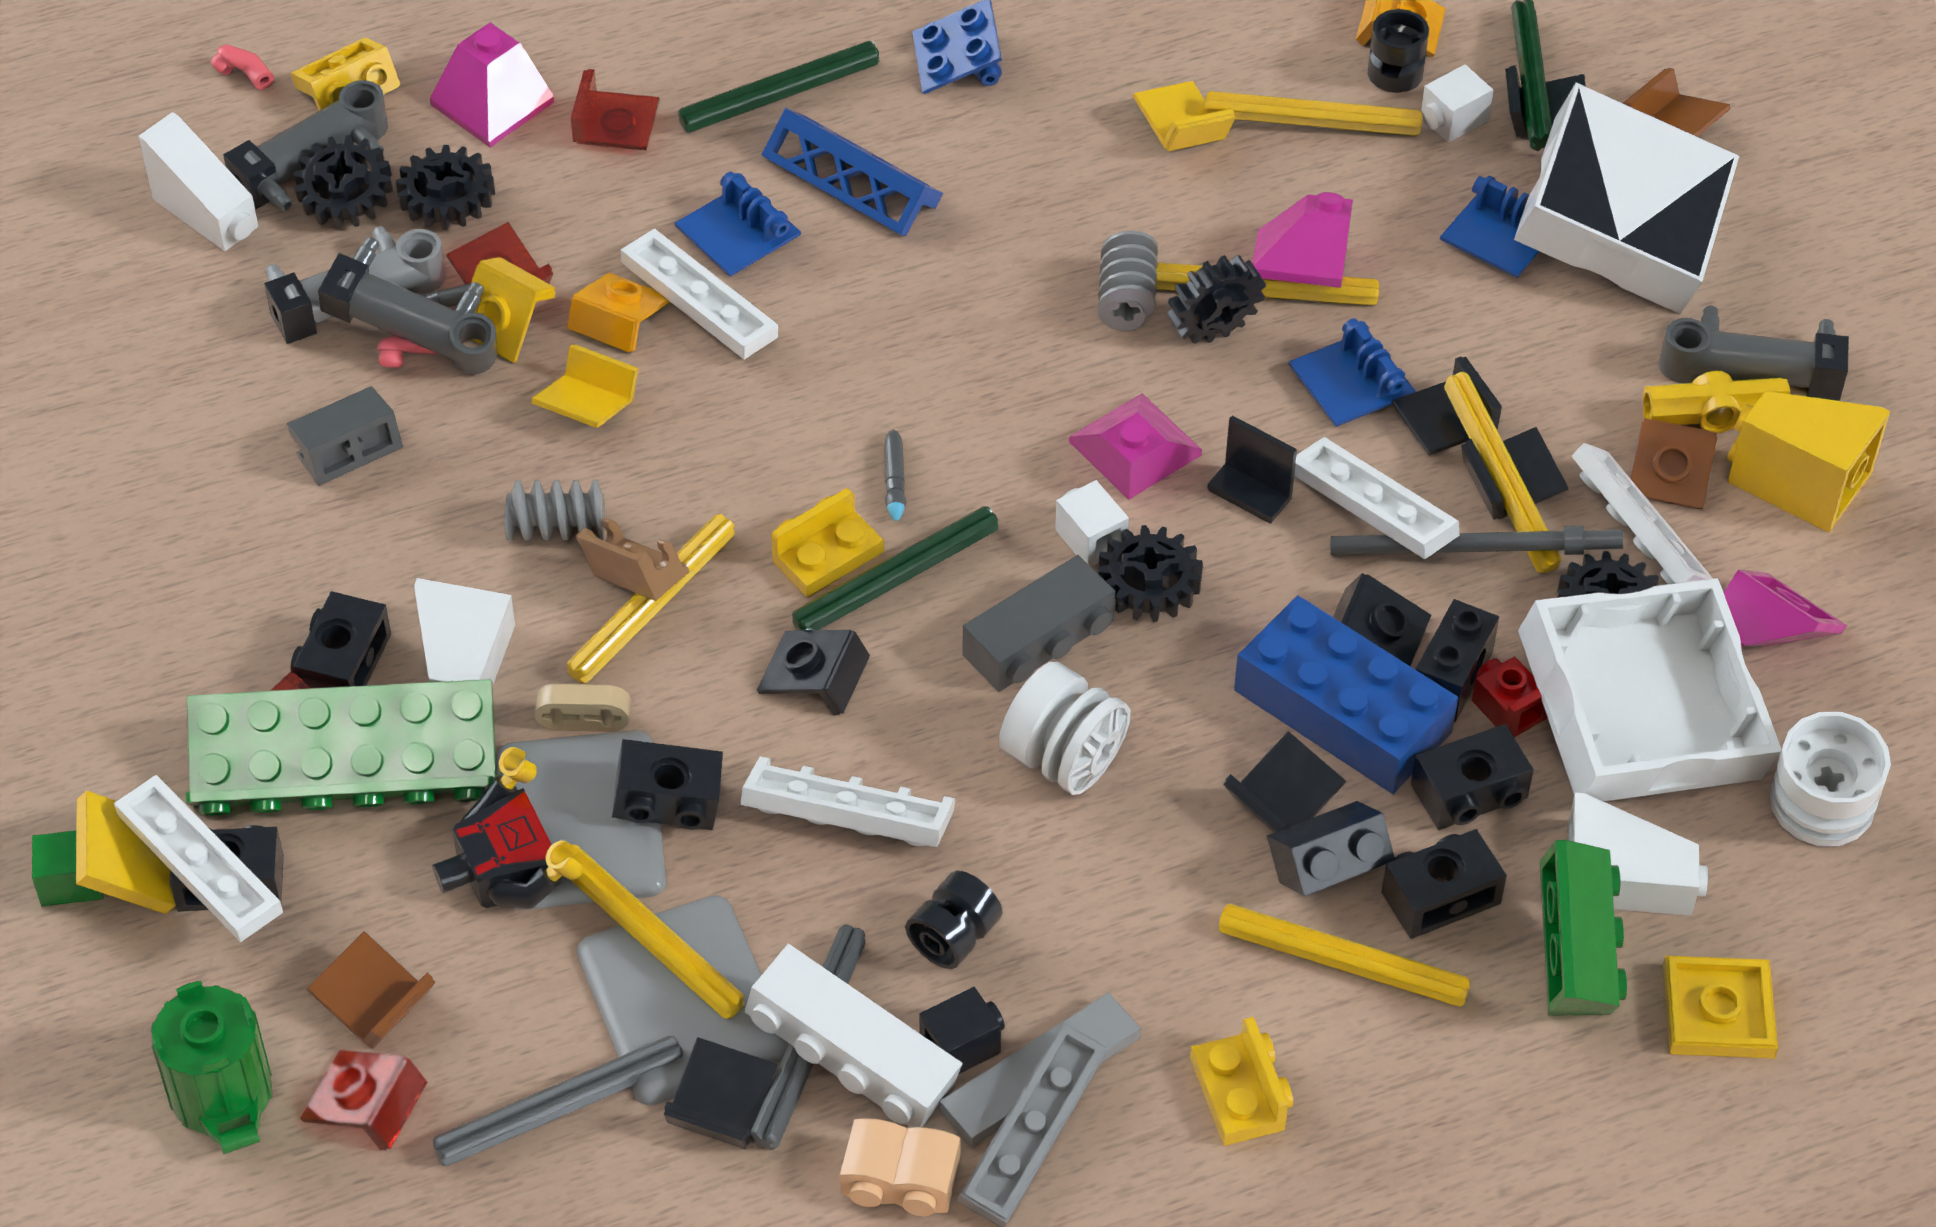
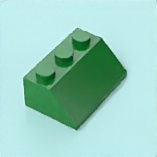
(1581, 930)

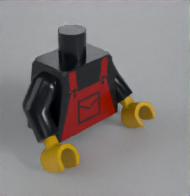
(505, 845)

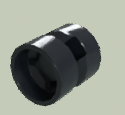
(1398, 50)
(954, 919)

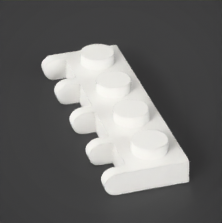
(846, 804)

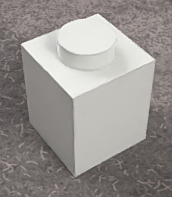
(1456, 103)
(1088, 520)

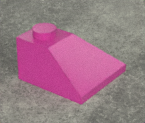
(490, 86)
(1306, 241)
(1135, 446)
(1774, 613)

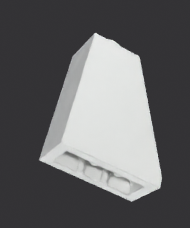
(196, 183)
(463, 630)
(1655, 865)

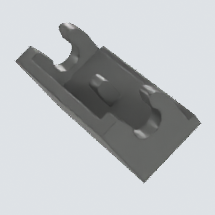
(345, 435)

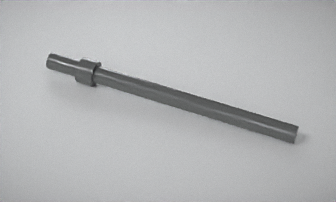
(1571, 540)

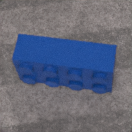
(1344, 693)

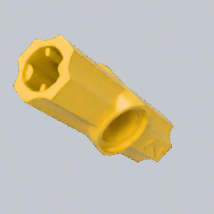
(1708, 401)

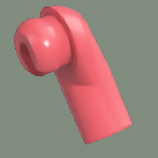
(248, 62)
(392, 351)

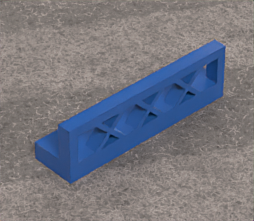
(862, 162)

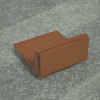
(1664, 102)
(1673, 463)
(369, 990)

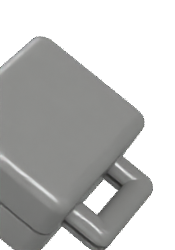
(576, 805)
(649, 1002)

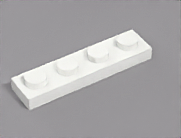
(699, 294)
(1375, 498)
(1634, 510)
(198, 858)

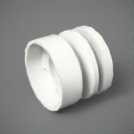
(1064, 727)
(1829, 778)

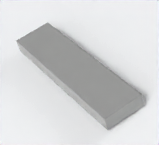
(985, 1101)
(1032, 1125)

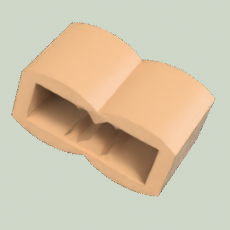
(900, 1166)

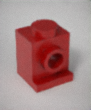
(1508, 695)

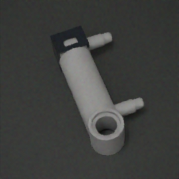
(412, 264)

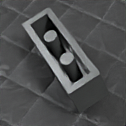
(1038, 623)

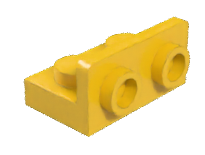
(352, 63)
(824, 543)
(1242, 1084)

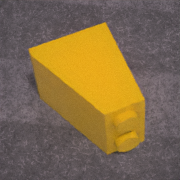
(1806, 453)

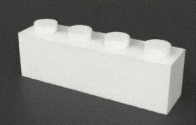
(852, 1038)

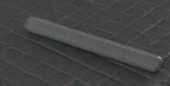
(793, 1069)
(553, 1102)

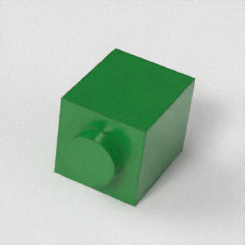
(56, 870)

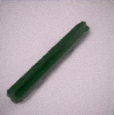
(1531, 73)
(778, 86)
(895, 570)

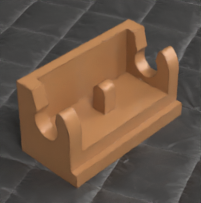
(630, 563)

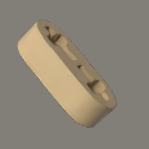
(582, 707)

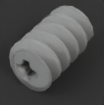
(1127, 280)
(554, 510)

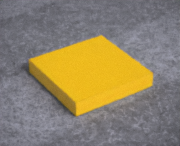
(116, 859)
(1719, 1007)

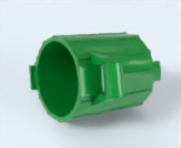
(213, 1063)

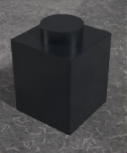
(964, 1028)

